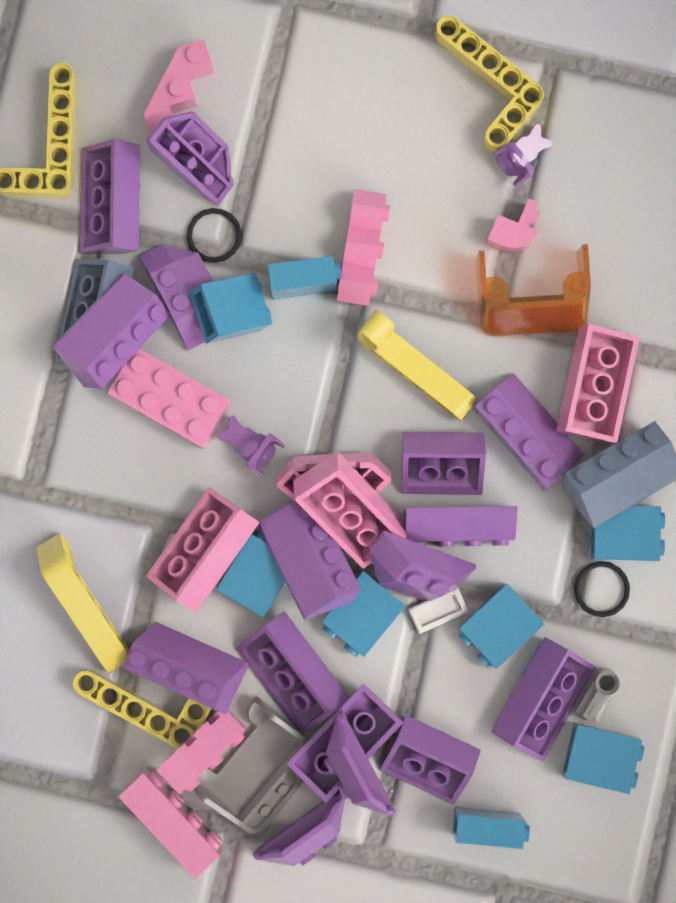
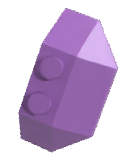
(194, 154)
(174, 275)
(416, 568)
(354, 769)
(305, 835)

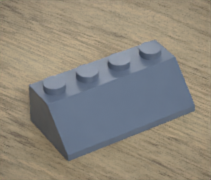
(88, 283)
(622, 475)

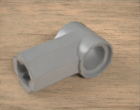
(597, 698)

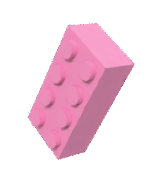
(597, 384)
(169, 398)
(346, 506)
(202, 549)
(172, 822)

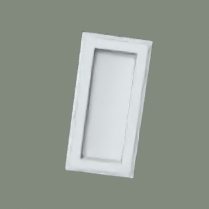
(438, 611)

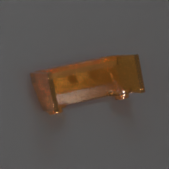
(534, 314)

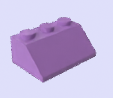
(443, 463)
(430, 760)

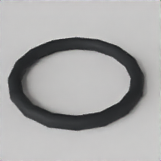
(216, 211)
(578, 595)

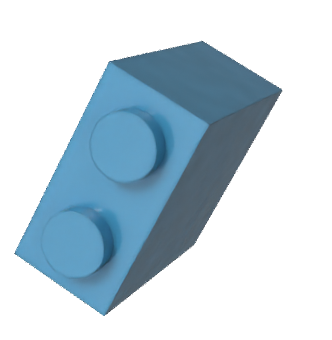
(304, 277)
(230, 307)
(630, 536)
(253, 577)
(365, 618)
(499, 627)
(603, 758)
(490, 828)

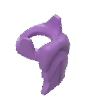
(516, 156)
(255, 448)

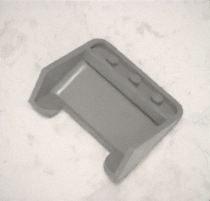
(255, 776)

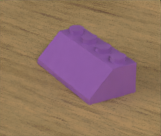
(110, 198)
(111, 331)
(528, 431)
(461, 524)
(309, 561)
(186, 666)
(293, 673)
(543, 699)
(372, 724)

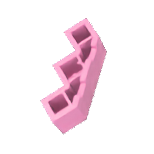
(174, 90)
(362, 247)
(365, 463)
(202, 751)

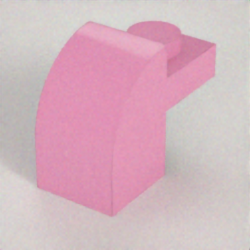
(514, 236)

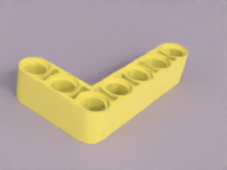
(493, 77)
(55, 145)
(381, 340)
(68, 586)
(149, 709)

